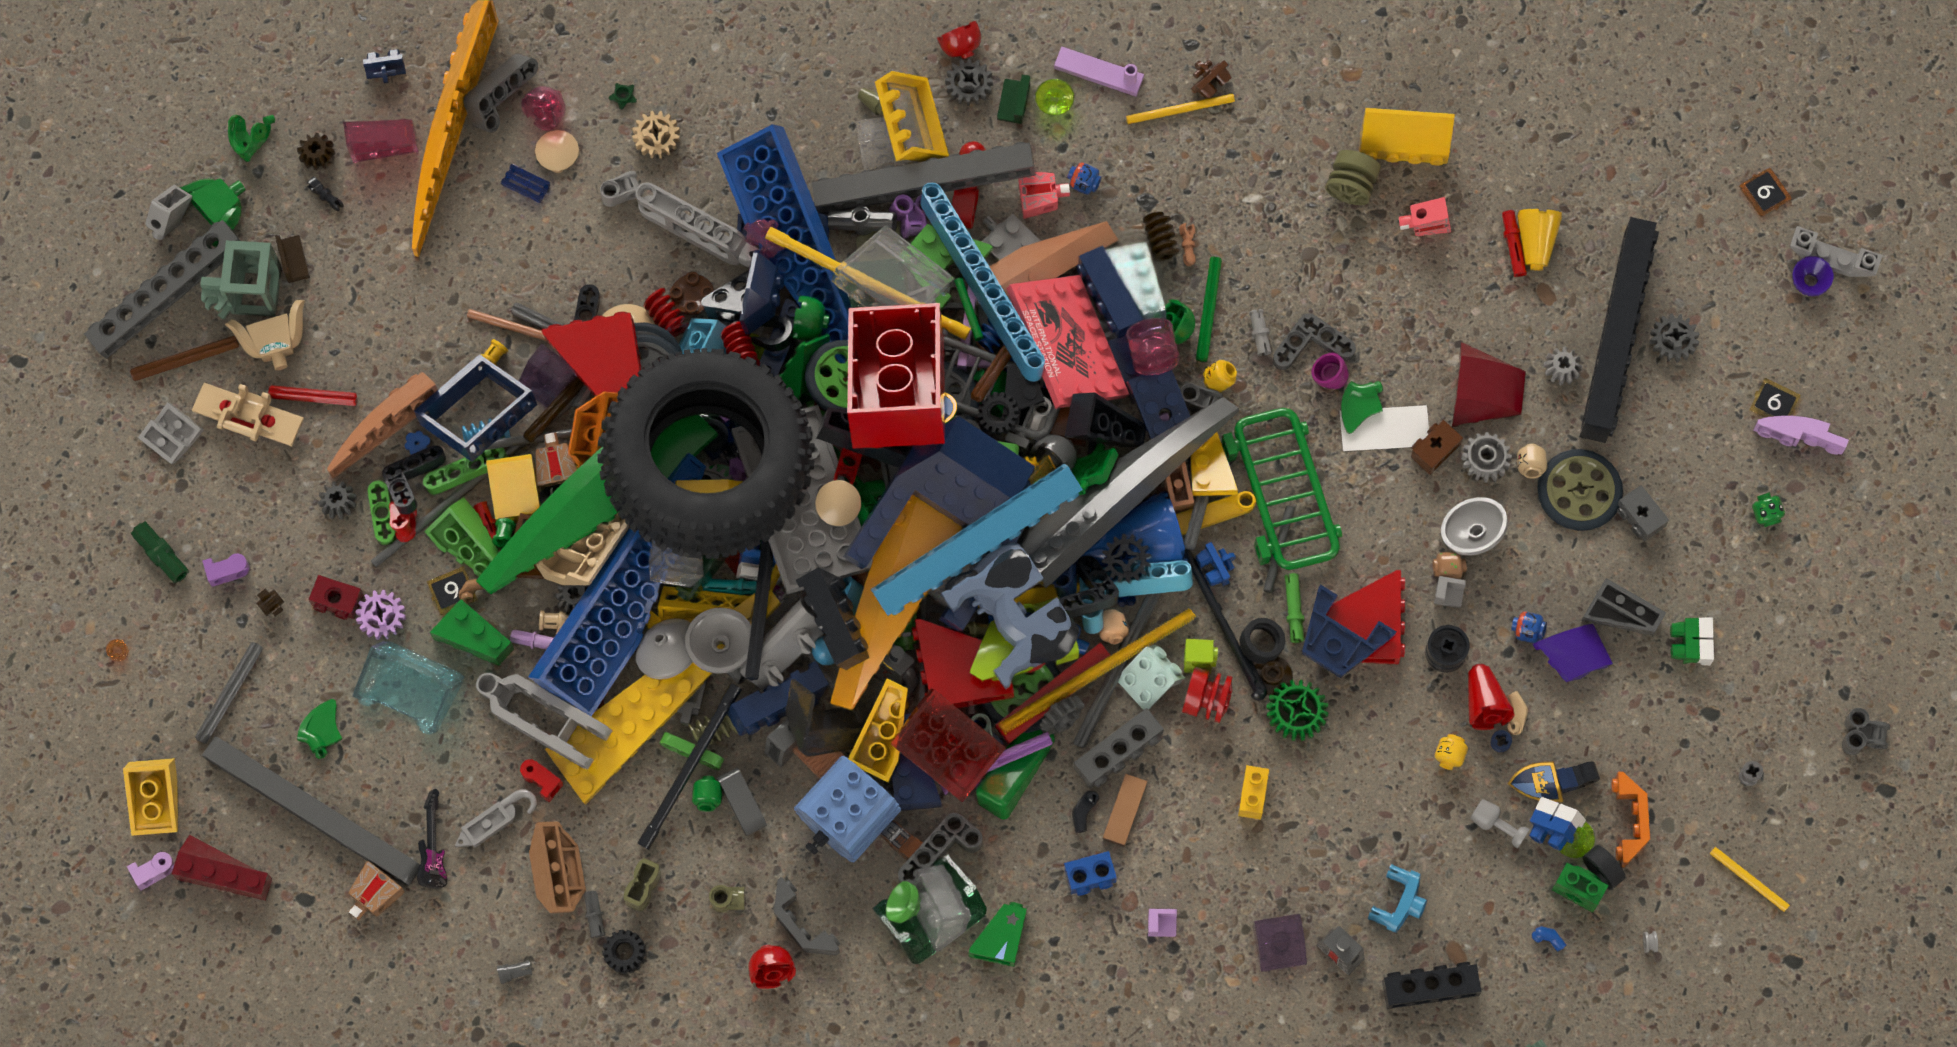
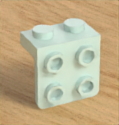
(1150, 676)

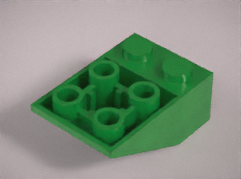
(795, 368)

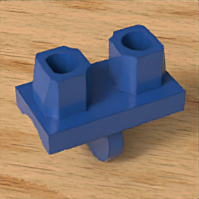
(1219, 574)

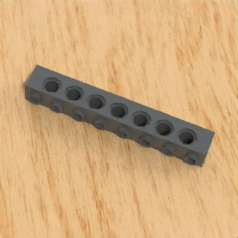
(160, 301)

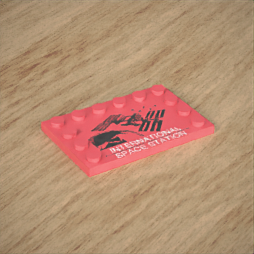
(1069, 338)

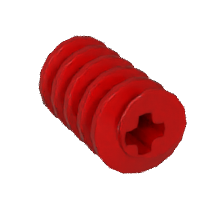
(663, 313)
(739, 342)

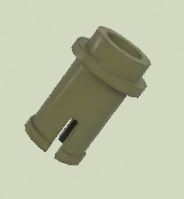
(976, 630)

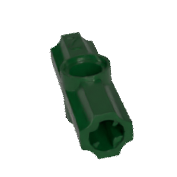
(159, 552)

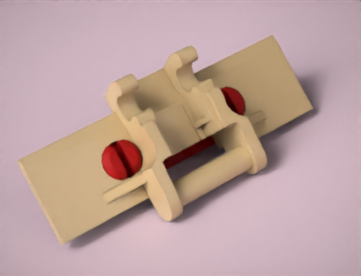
(247, 414)

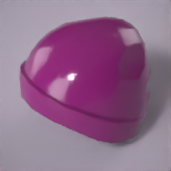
(1330, 371)

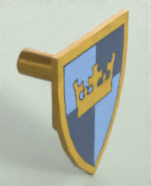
(1538, 781)

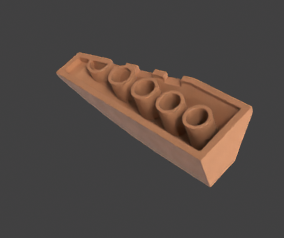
(1051, 256)
(383, 422)

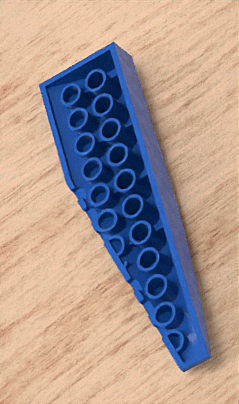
(771, 187)
(606, 620)

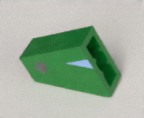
(1002, 936)

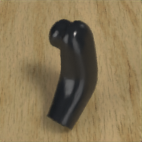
(1082, 809)

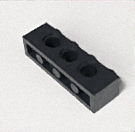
(1396, 997)

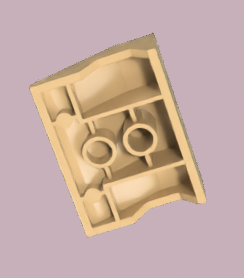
(586, 557)

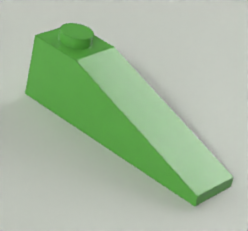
(463, 536)

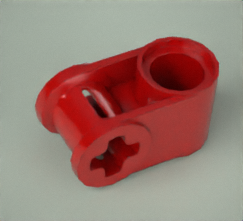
(402, 523)

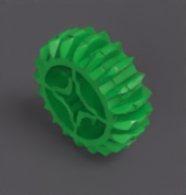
(1305, 715)

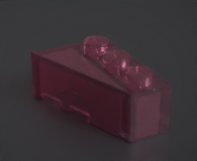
(380, 139)

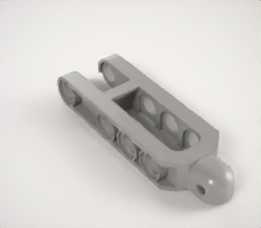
(669, 214)
(500, 693)

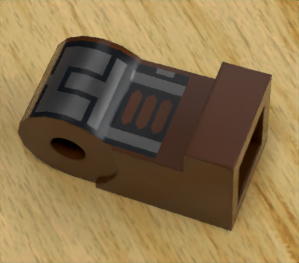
(900, 840)

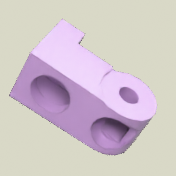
(152, 871)

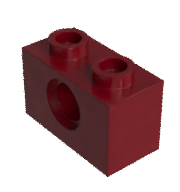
(326, 588)

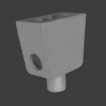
(167, 211)

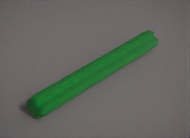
(1208, 309)

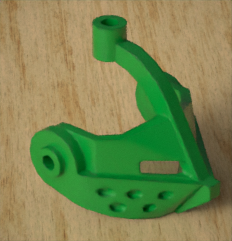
(238, 135)

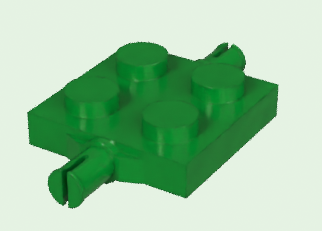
(1094, 467)

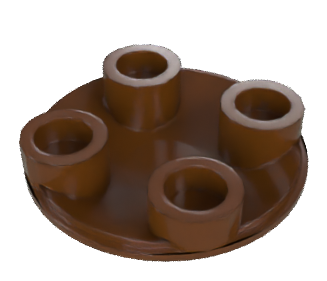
(689, 292)

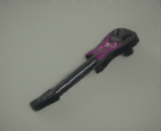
(431, 870)

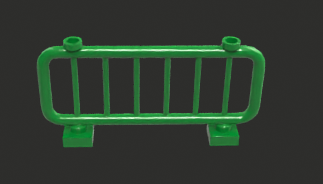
(1262, 547)

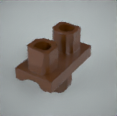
(1218, 72)

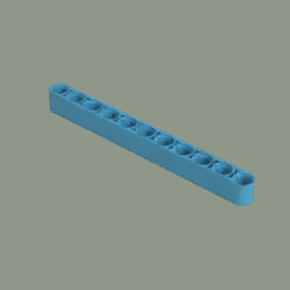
(982, 282)

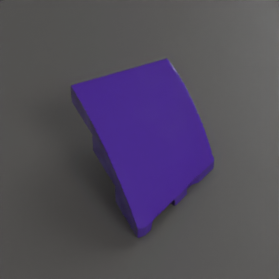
(1575, 652)

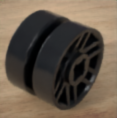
(1450, 638)

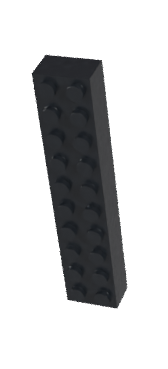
(1619, 330)

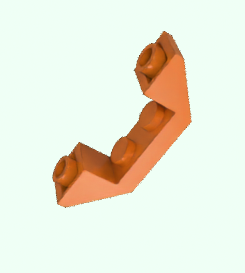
(1627, 789)

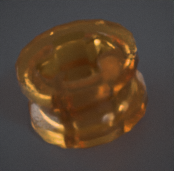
(118, 643)

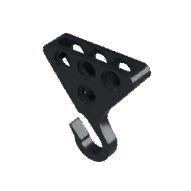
(731, 307)

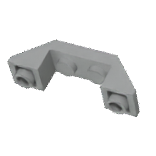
(1841, 261)

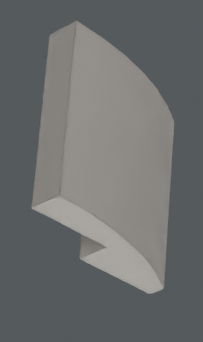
(171, 433)

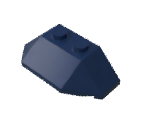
(761, 293)

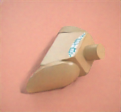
(272, 337)

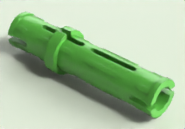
(1295, 615)

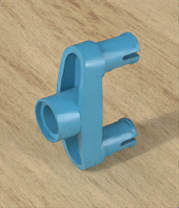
(1409, 903)

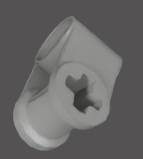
(622, 187)

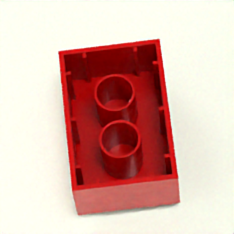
(896, 376)

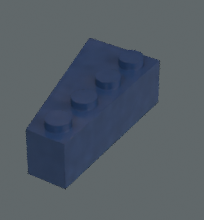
(1108, 291)
(769, 707)
(913, 786)

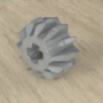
(1558, 358)

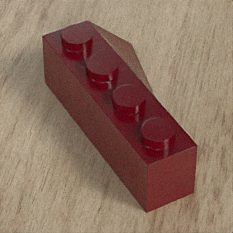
(211, 868)

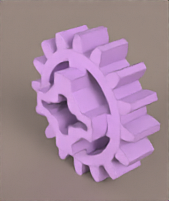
(389, 613)

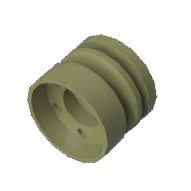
(1353, 177)

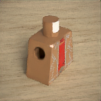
(553, 462)
(373, 892)

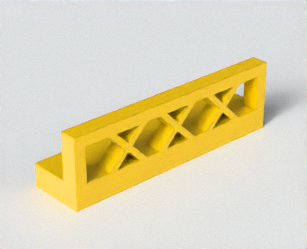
(687, 610)

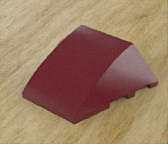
(1486, 388)

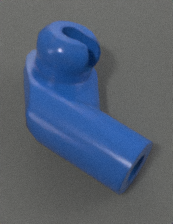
(1550, 935)

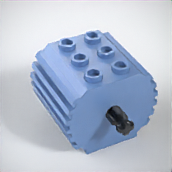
(846, 810)

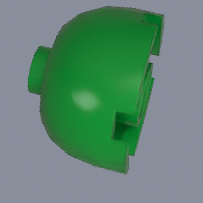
(810, 319)
(1181, 319)

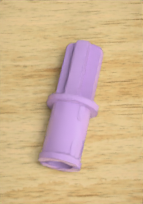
(530, 639)

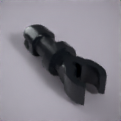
(325, 194)

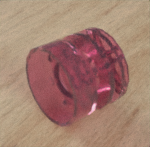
(1153, 346)

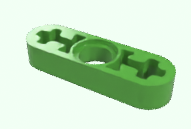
(385, 496)
(685, 748)

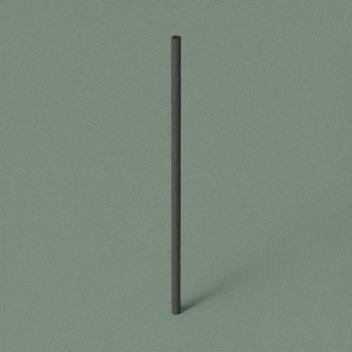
(453, 498)

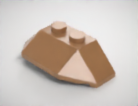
(556, 868)

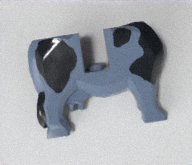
(995, 585)

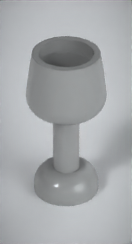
(1488, 814)

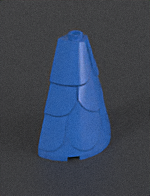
(1153, 522)

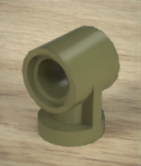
(735, 898)

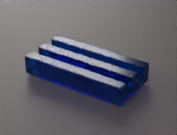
(514, 169)

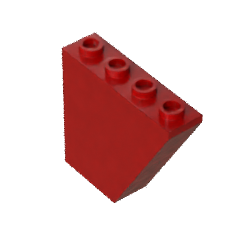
(598, 350)
(1371, 604)
(947, 666)

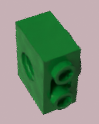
(1580, 887)

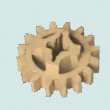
(666, 132)

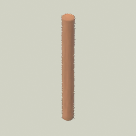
(506, 324)

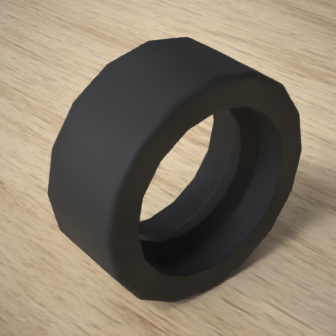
(1251, 651)
(1604, 866)

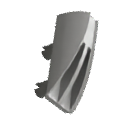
(786, 643)

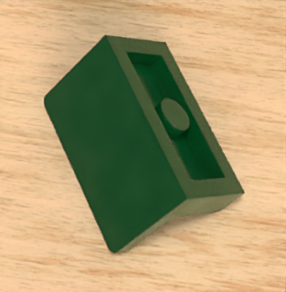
(1014, 100)

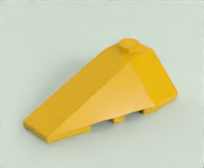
(873, 747)

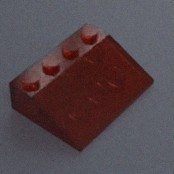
(947, 744)

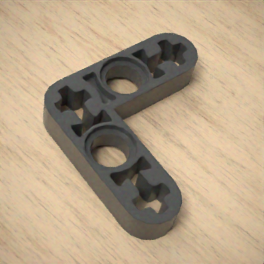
(1308, 334)

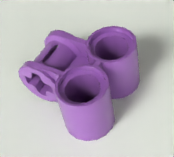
(911, 219)

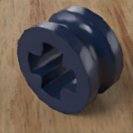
(1493, 742)

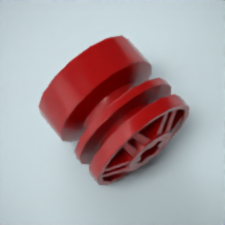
(1207, 694)

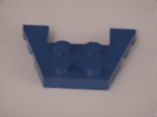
(1335, 645)

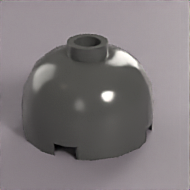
(1058, 448)

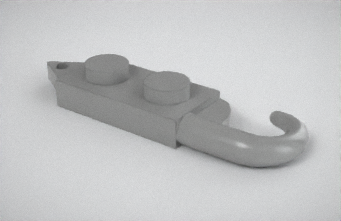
(493, 819)

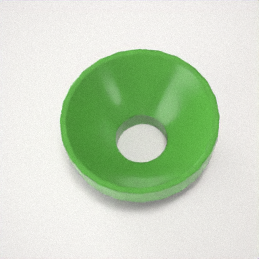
(903, 902)

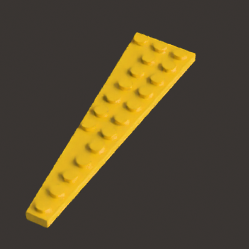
(634, 719)

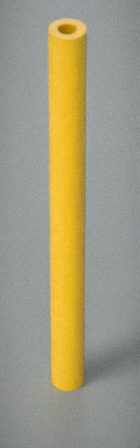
(1182, 108)

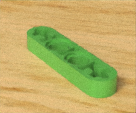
(465, 475)

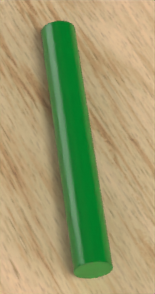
(968, 308)

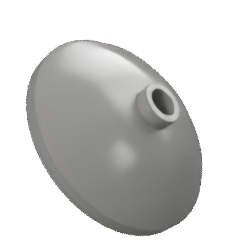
(1474, 526)
(715, 628)
(663, 649)

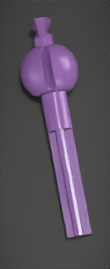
(1019, 751)

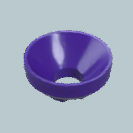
(1816, 267)

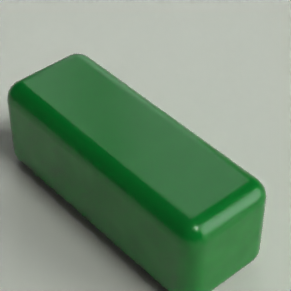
(1005, 785)

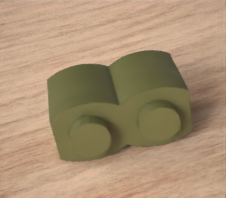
(638, 891)

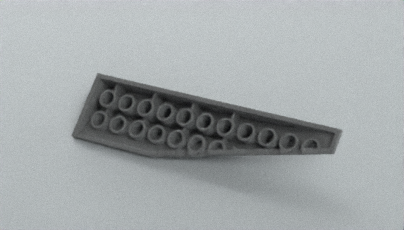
(1080, 523)

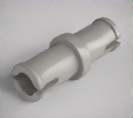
(1260, 332)

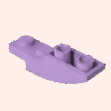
(1793, 428)

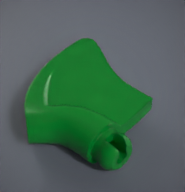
(1359, 404)
(320, 728)

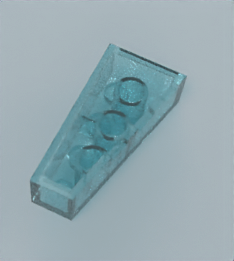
(1139, 278)

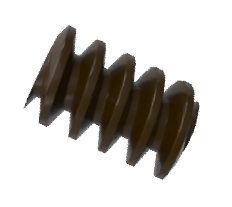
(1159, 236)

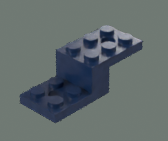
(1150, 391)

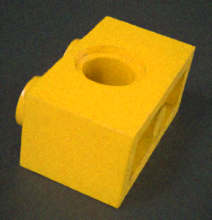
(1253, 792)

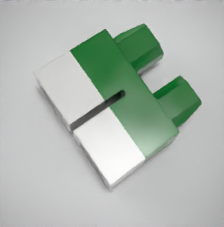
(1696, 641)

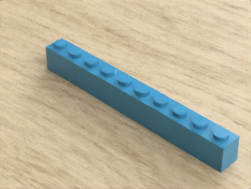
(976, 539)

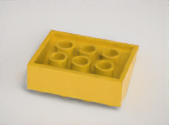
(1406, 136)

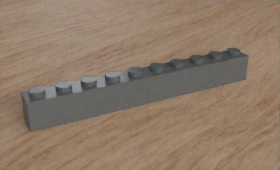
(949, 173)

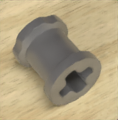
(1753, 767)

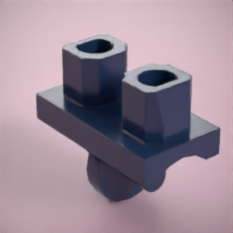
(384, 66)

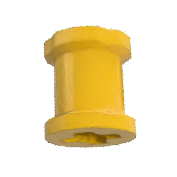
(495, 351)

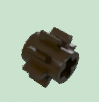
(270, 602)

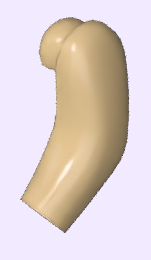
(1517, 724)

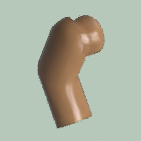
(468, 590)

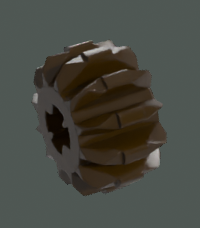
(316, 158)

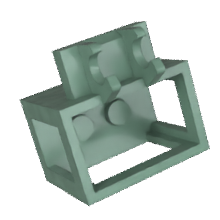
(228, 291)

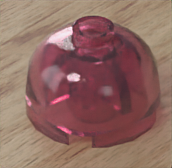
(544, 106)

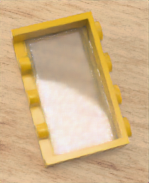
(911, 117)

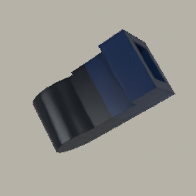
(1577, 776)

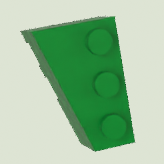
(473, 634)

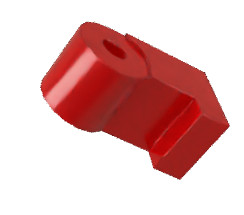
(542, 777)

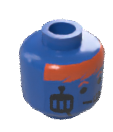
(1084, 178)
(1529, 627)

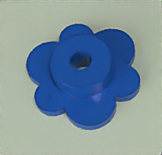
(413, 438)

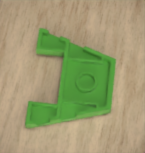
(932, 246)

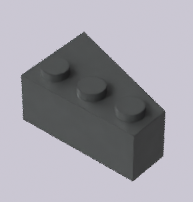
(1623, 610)

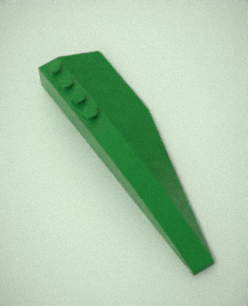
(582, 505)

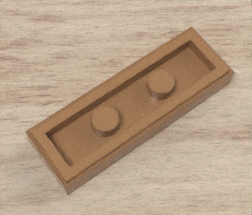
(1125, 810)

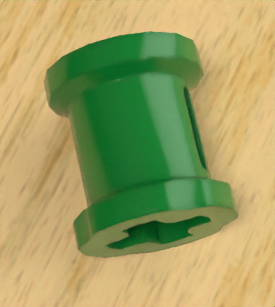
(504, 531)

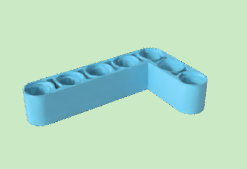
(1160, 578)

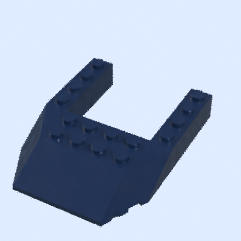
(957, 479)

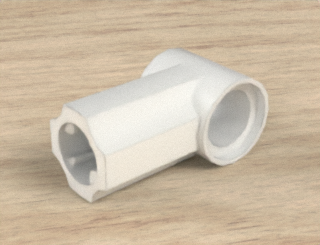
(1038, 419)

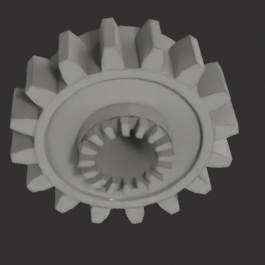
(1486, 445)

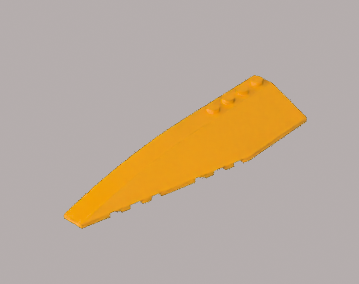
(450, 112)
(911, 536)

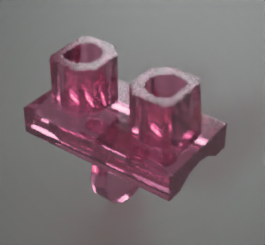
(756, 234)

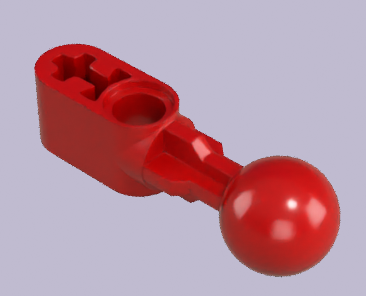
(966, 199)

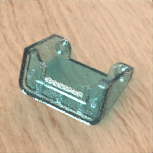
(408, 684)

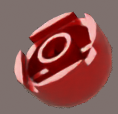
(961, 41)
(770, 966)

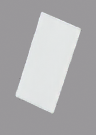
(1388, 429)

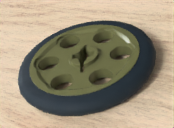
(1600, 511)

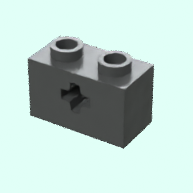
(1641, 502)

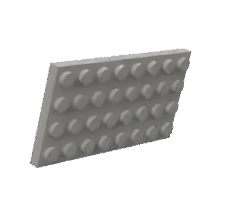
(805, 538)

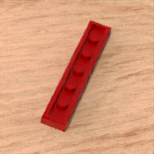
(1087, 661)

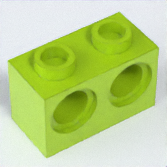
(1199, 654)

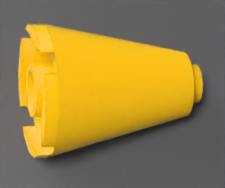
(1538, 235)

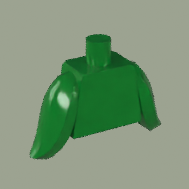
(216, 200)

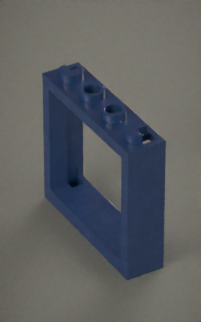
(459, 386)

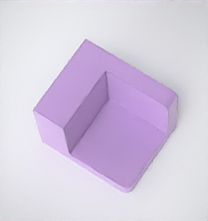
(1162, 922)

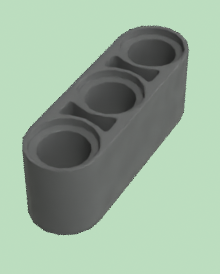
(742, 801)

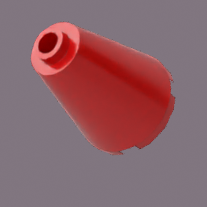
(1487, 699)

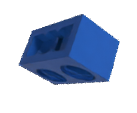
(1088, 867)

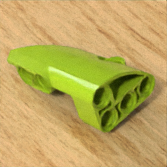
(996, 649)

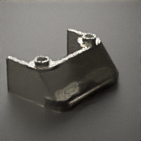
(828, 729)

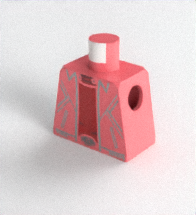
(1040, 194)
(1427, 218)

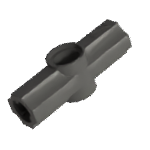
(861, 220)

